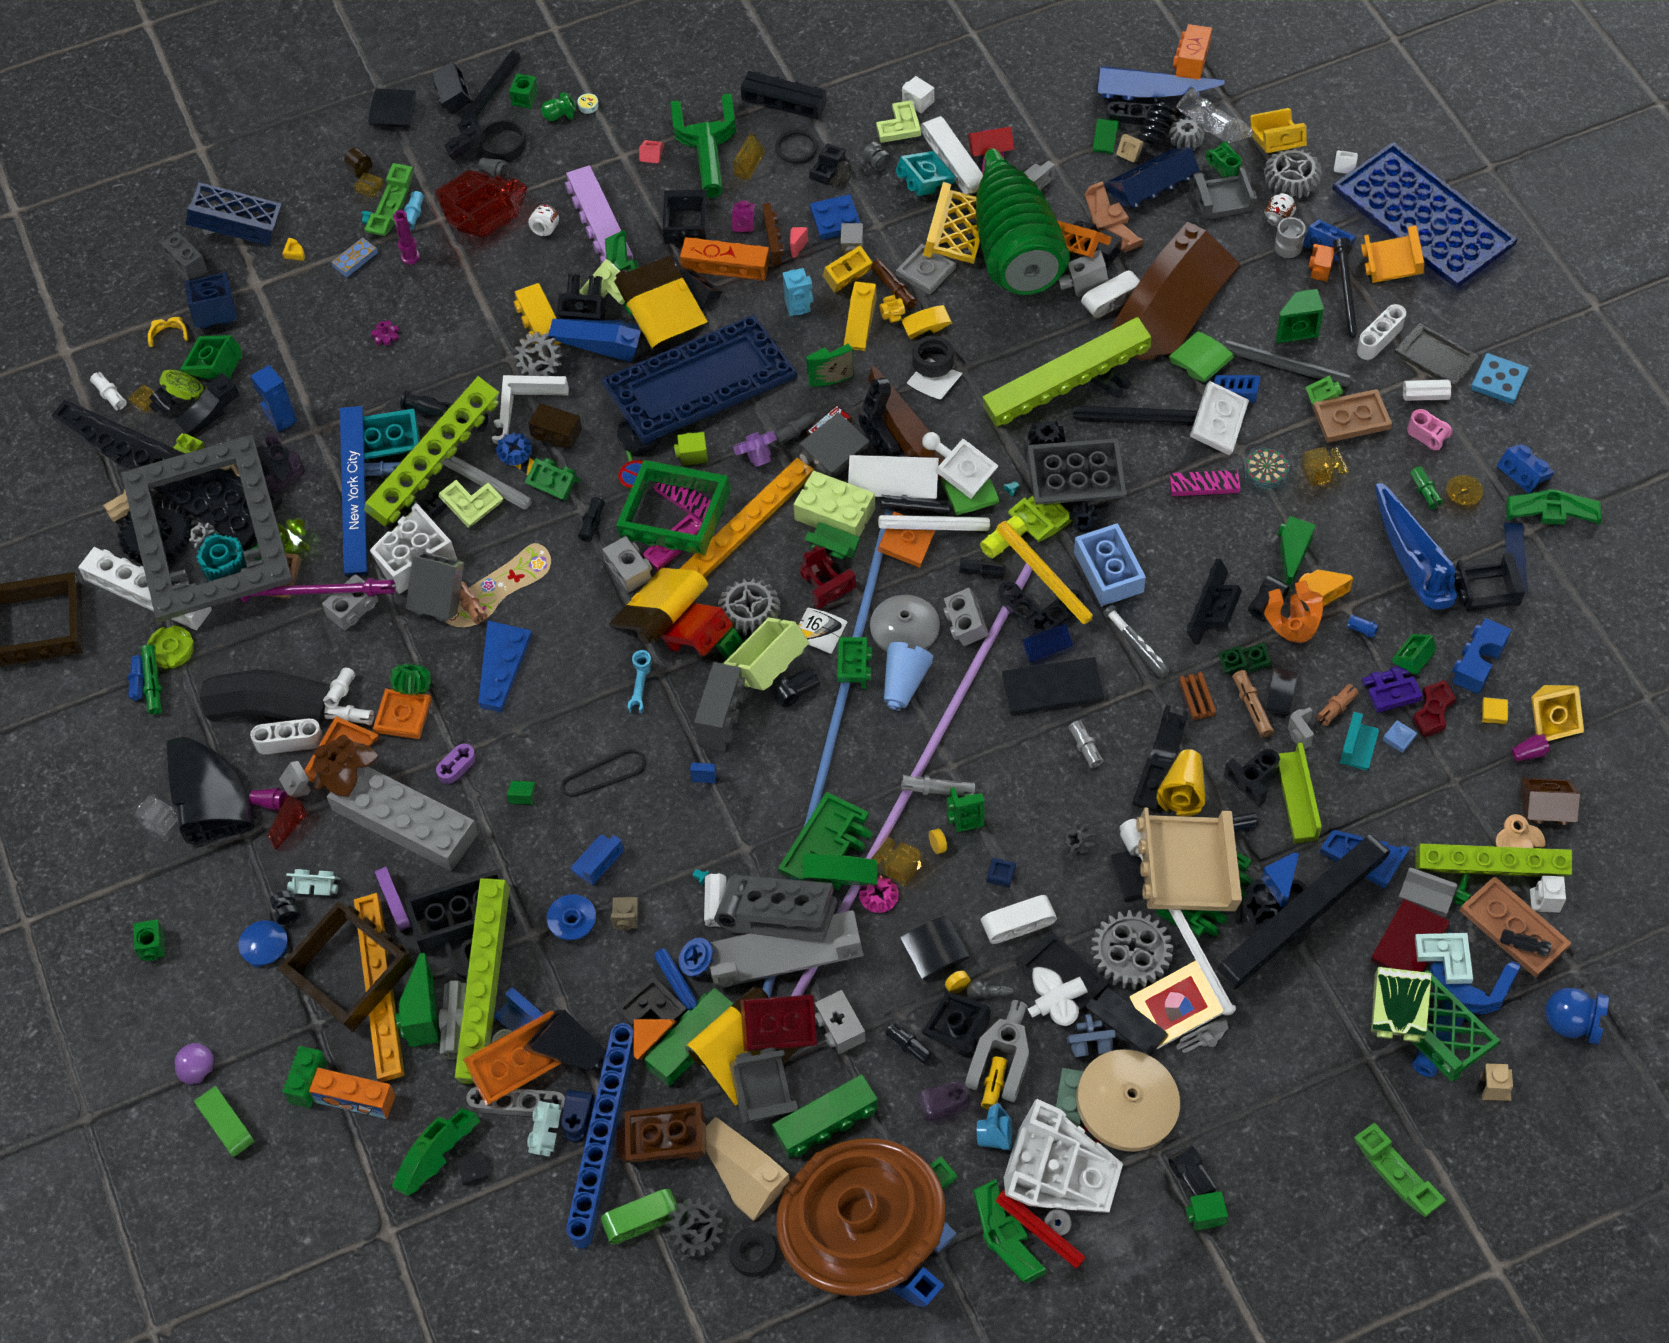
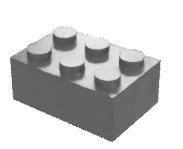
(720, 706)

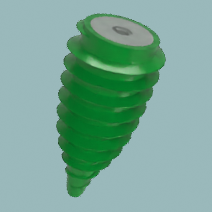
(1018, 230)

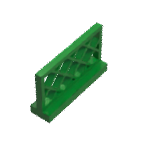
(1437, 1050)

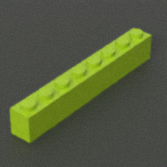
(1067, 372)
(483, 972)

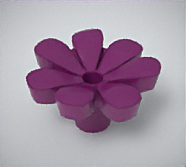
(385, 332)

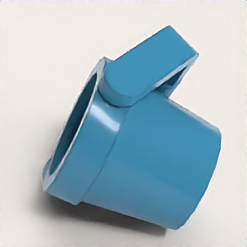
(996, 1129)

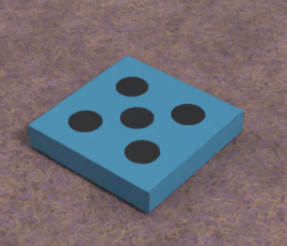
(1499, 378)

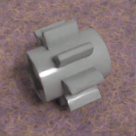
(199, 534)

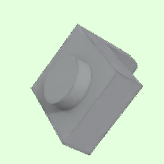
(1299, 729)
(295, 780)

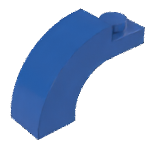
(919, 1288)

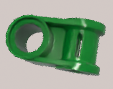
(1224, 160)

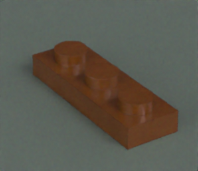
(773, 234)

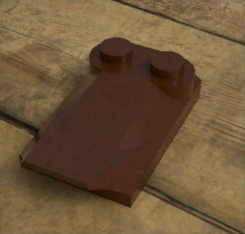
(662, 1133)

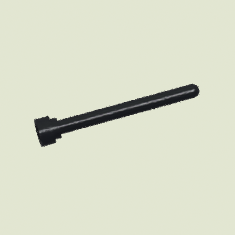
(1342, 247)

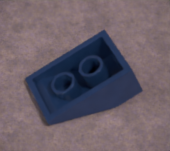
(210, 300)

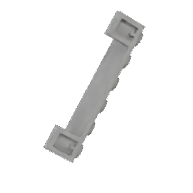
(761, 956)

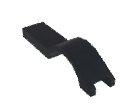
(1161, 758)

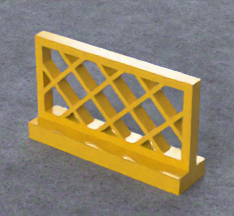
(938, 225)

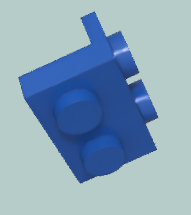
(1524, 467)

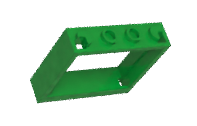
(678, 477)

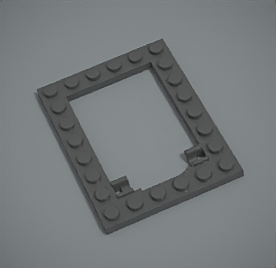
(259, 575)

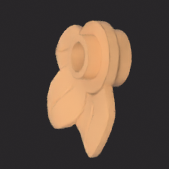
(1526, 837)

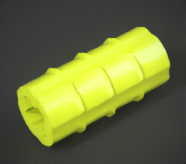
(996, 543)

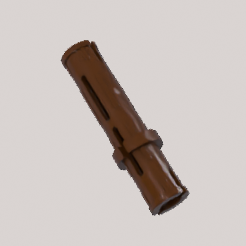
(898, 289)

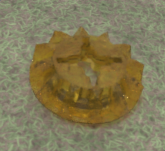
(1463, 483)

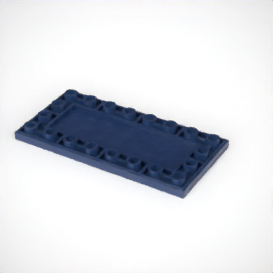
(698, 378)

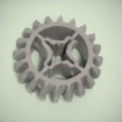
(1291, 178)
(761, 599)

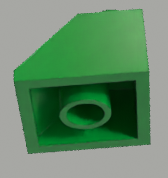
(1300, 317)

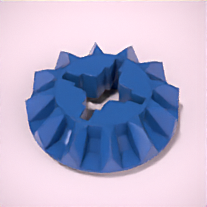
(516, 456)
(689, 954)

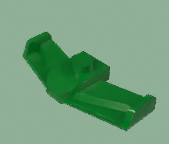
(617, 253)
(1553, 507)
(1005, 1234)

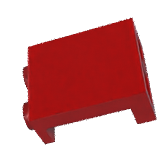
(698, 627)

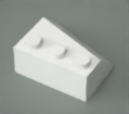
(411, 536)

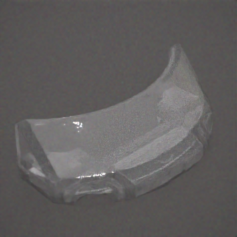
(1213, 119)

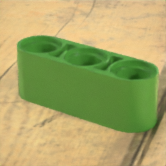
(224, 1121)
(638, 1216)

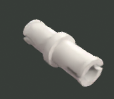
(108, 391)
(339, 688)
(350, 714)

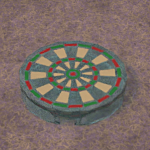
(1266, 468)

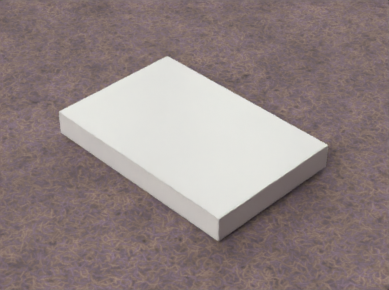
(1219, 418)

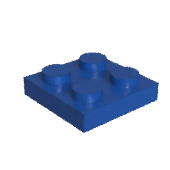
(831, 213)

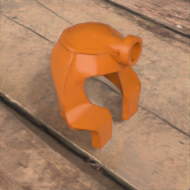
(1300, 624)

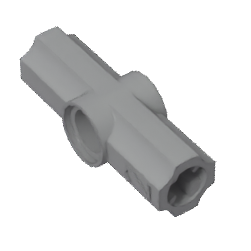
(451, 1018)

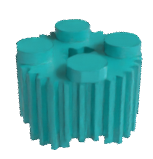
(221, 557)

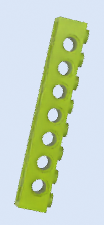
(477, 392)

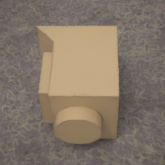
(1498, 1082)

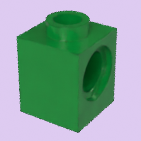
(523, 91)
(148, 931)

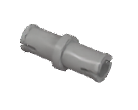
(1085, 744)

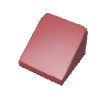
(651, 151)
(798, 240)

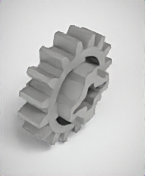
(541, 347)

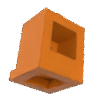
(1321, 262)

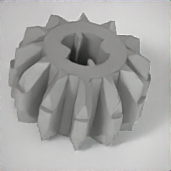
(1186, 133)

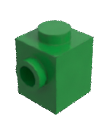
(1207, 1211)

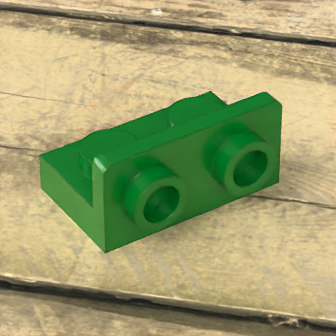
(550, 479)
(853, 660)
(966, 811)

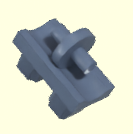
(1102, 1038)

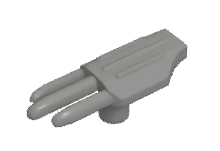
(1204, 1036)

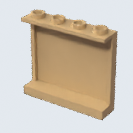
(1189, 862)

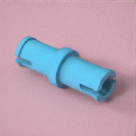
(413, 208)

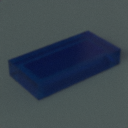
(1047, 642)

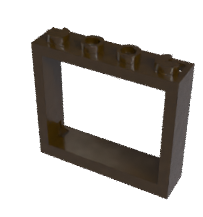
(40, 588)
(316, 941)

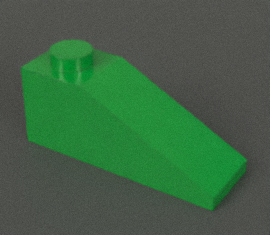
(1293, 546)

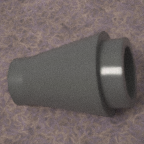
(494, 167)

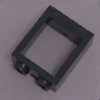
(675, 201)

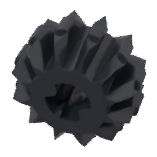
(1046, 433)

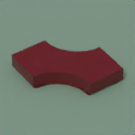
(1431, 716)

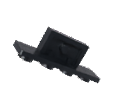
(1215, 603)

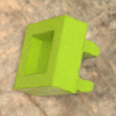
(188, 444)

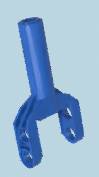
(1472, 999)

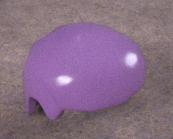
(193, 1063)

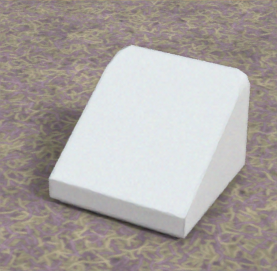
(1345, 161)

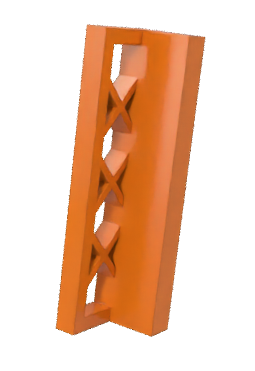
(1082, 236)

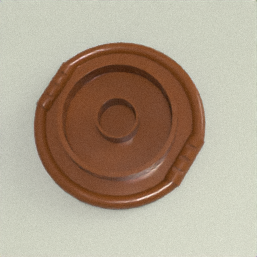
(860, 1217)

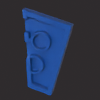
(1341, 843)

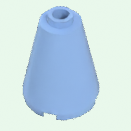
(904, 673)

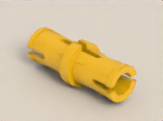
(997, 1068)

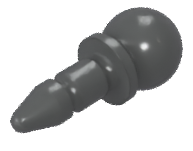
(978, 990)

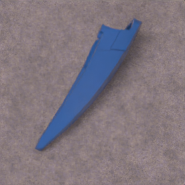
(1421, 558)

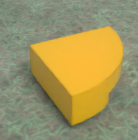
(293, 250)

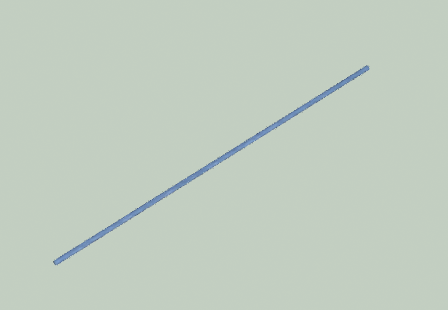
(841, 698)

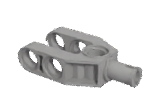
(993, 1040)

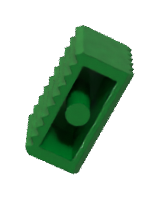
(302, 1076)

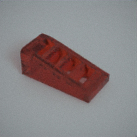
(287, 820)

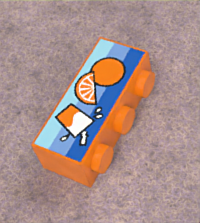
(352, 1093)

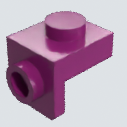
(743, 216)

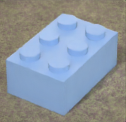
(1109, 564)

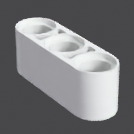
(1110, 294)
(1381, 332)
(277, 731)
(1018, 919)

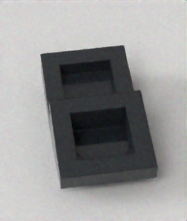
(827, 163)
(1281, 691)

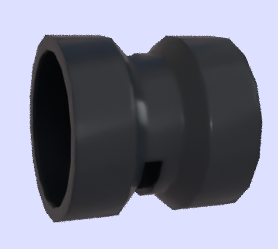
(285, 908)

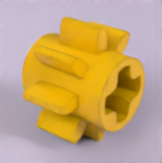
(892, 308)

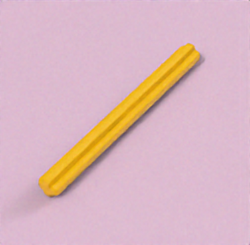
(1044, 572)

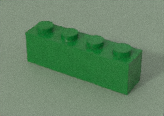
(670, 1058)
(825, 1116)

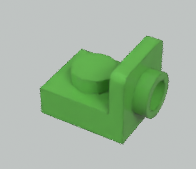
(1324, 390)

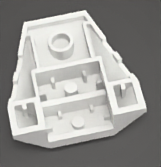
(1059, 1164)

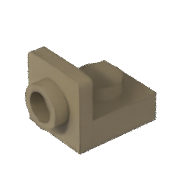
(625, 913)

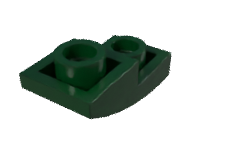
(1245, 659)

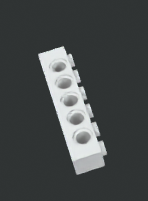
(128, 582)

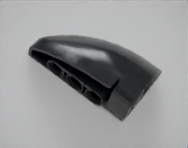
(206, 793)

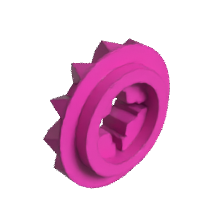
(874, 903)

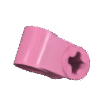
(1428, 429)

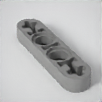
(515, 1106)

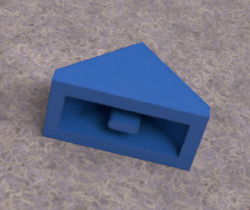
(1279, 877)

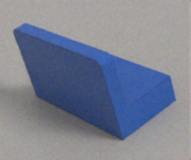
(597, 858)
(516, 1011)

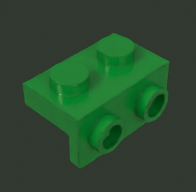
(834, 540)

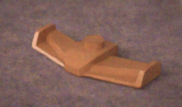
(1110, 217)

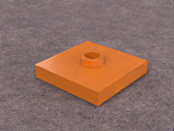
(906, 544)
(402, 714)

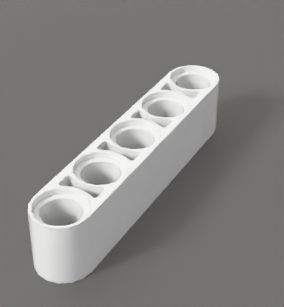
(953, 154)

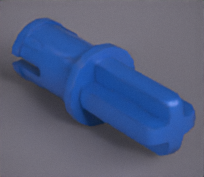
(136, 678)

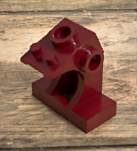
(818, 563)

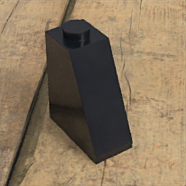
(566, 1042)

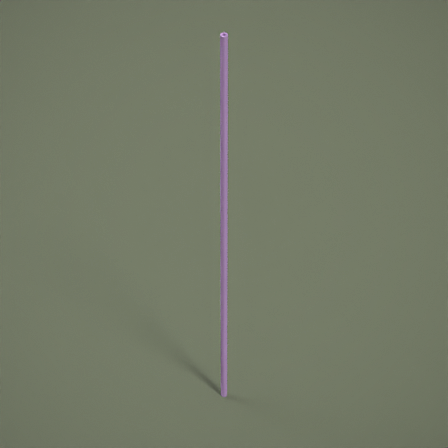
(925, 758)

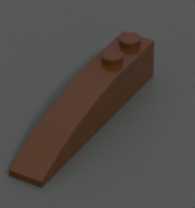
(905, 425)

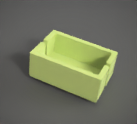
(834, 504)
(768, 652)

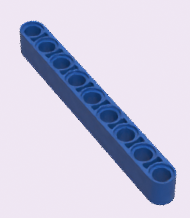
(601, 1145)

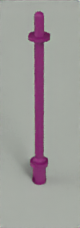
(370, 587)

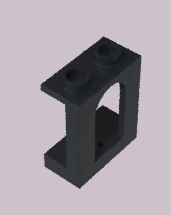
(1505, 568)

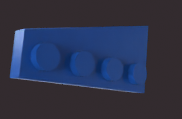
(501, 661)

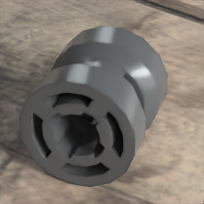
(877, 156)

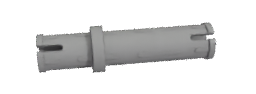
(937, 786)

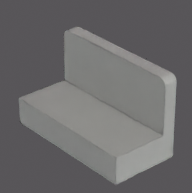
(1041, 175)
(1428, 891)

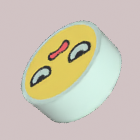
(588, 103)

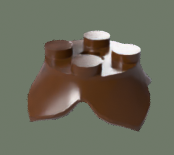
(338, 764)

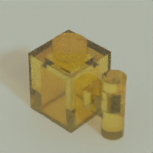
(1320, 466)
(899, 863)

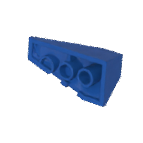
(604, 337)

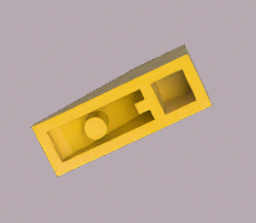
(860, 315)

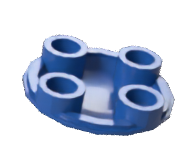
(263, 943)

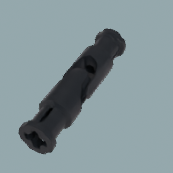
(430, 407)

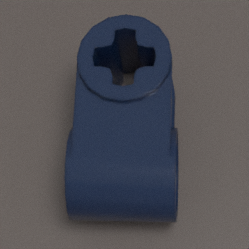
(577, 1112)

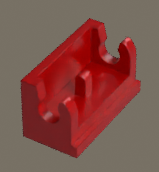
(998, 139)

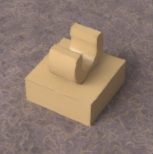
(1129, 148)

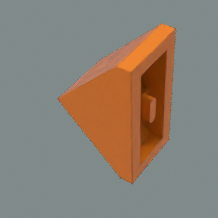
(648, 1033)

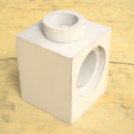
(919, 92)

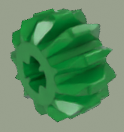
(410, 679)

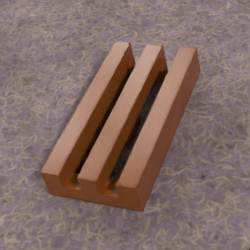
(1207, 697)

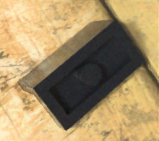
(699, 287)

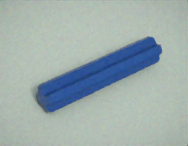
(675, 979)

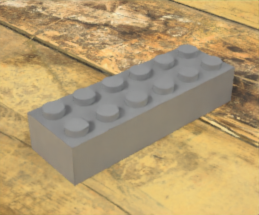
(407, 818)

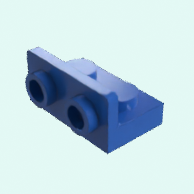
(1324, 234)

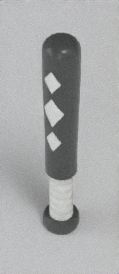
(1143, 649)

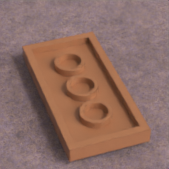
(1499, 909)

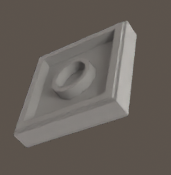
(924, 271)

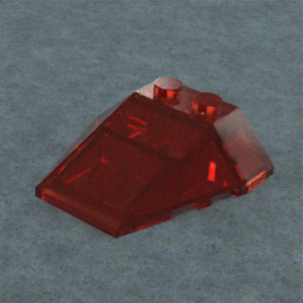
(480, 203)

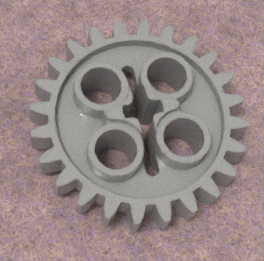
(1127, 969)

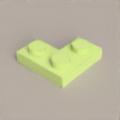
(903, 126)
(608, 272)
(470, 507)

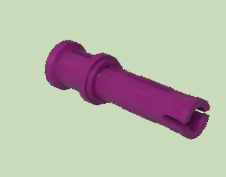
(406, 242)

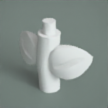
(1056, 996)

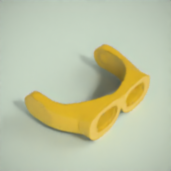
(156, 326)

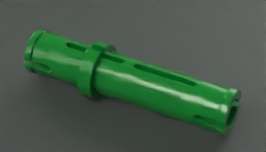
(152, 688)

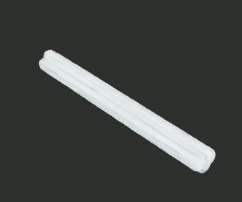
(934, 523)

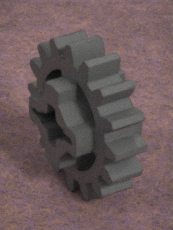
(696, 1238)

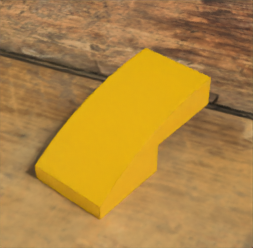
(927, 319)

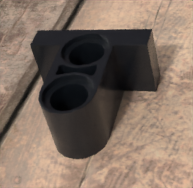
(1254, 768)

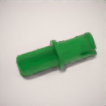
(1426, 487)

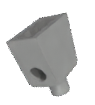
(1085, 274)

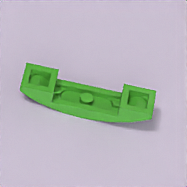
(392, 200)
(1397, 1172)

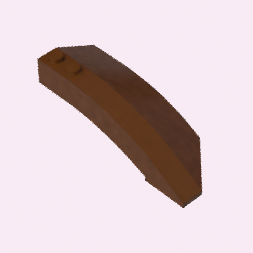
(1178, 289)

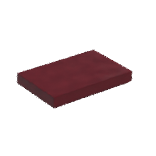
(1398, 946)
(778, 1022)

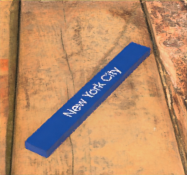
(353, 491)

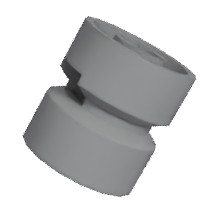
(1289, 237)

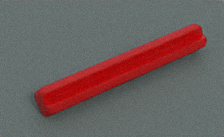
(1040, 1230)

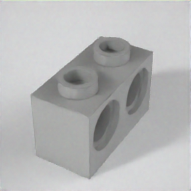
(351, 602)
(969, 615)

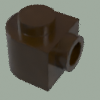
(357, 162)

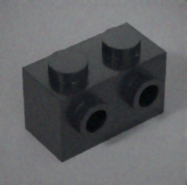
(452, 87)

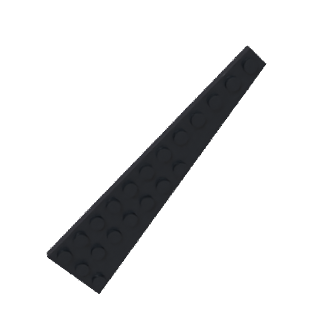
(210, 496)

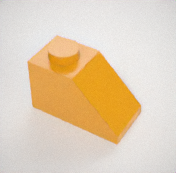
(1328, 584)

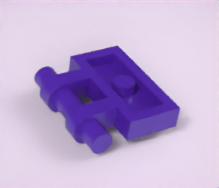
(1392, 694)

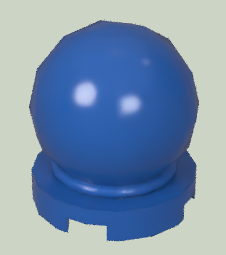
(1576, 1014)

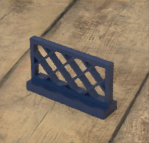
(231, 222)

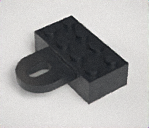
(448, 918)

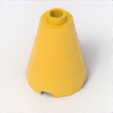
(1184, 785)

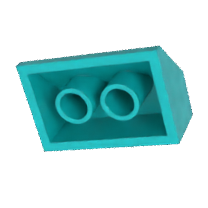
(390, 433)

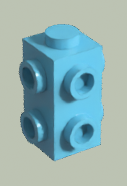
(797, 291)

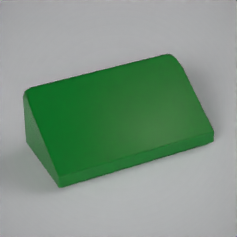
(1415, 652)

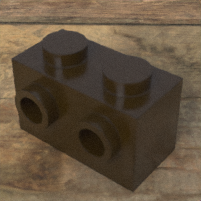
(555, 426)

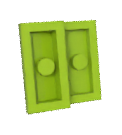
(1041, 519)

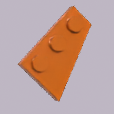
(338, 728)

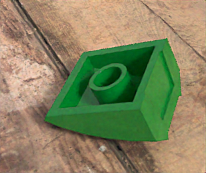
(212, 357)

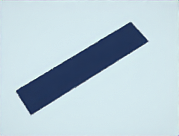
(1515, 544)

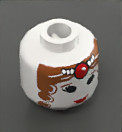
(1279, 207)
(543, 220)

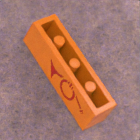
(1192, 51)
(725, 258)

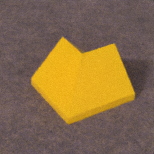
(1557, 711)

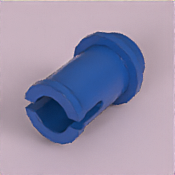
(1363, 626)

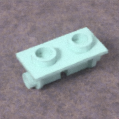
(323, 882)
(544, 1116)

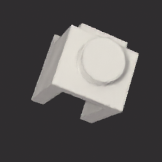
(1548, 894)

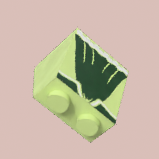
(1400, 1003)

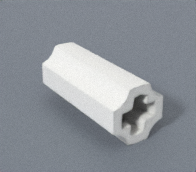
(1427, 390)
(714, 889)

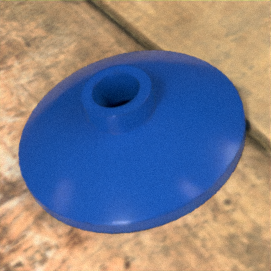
(568, 908)

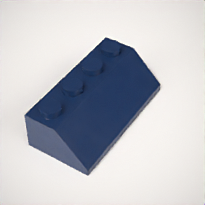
(1153, 176)

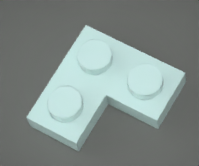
(1449, 948)

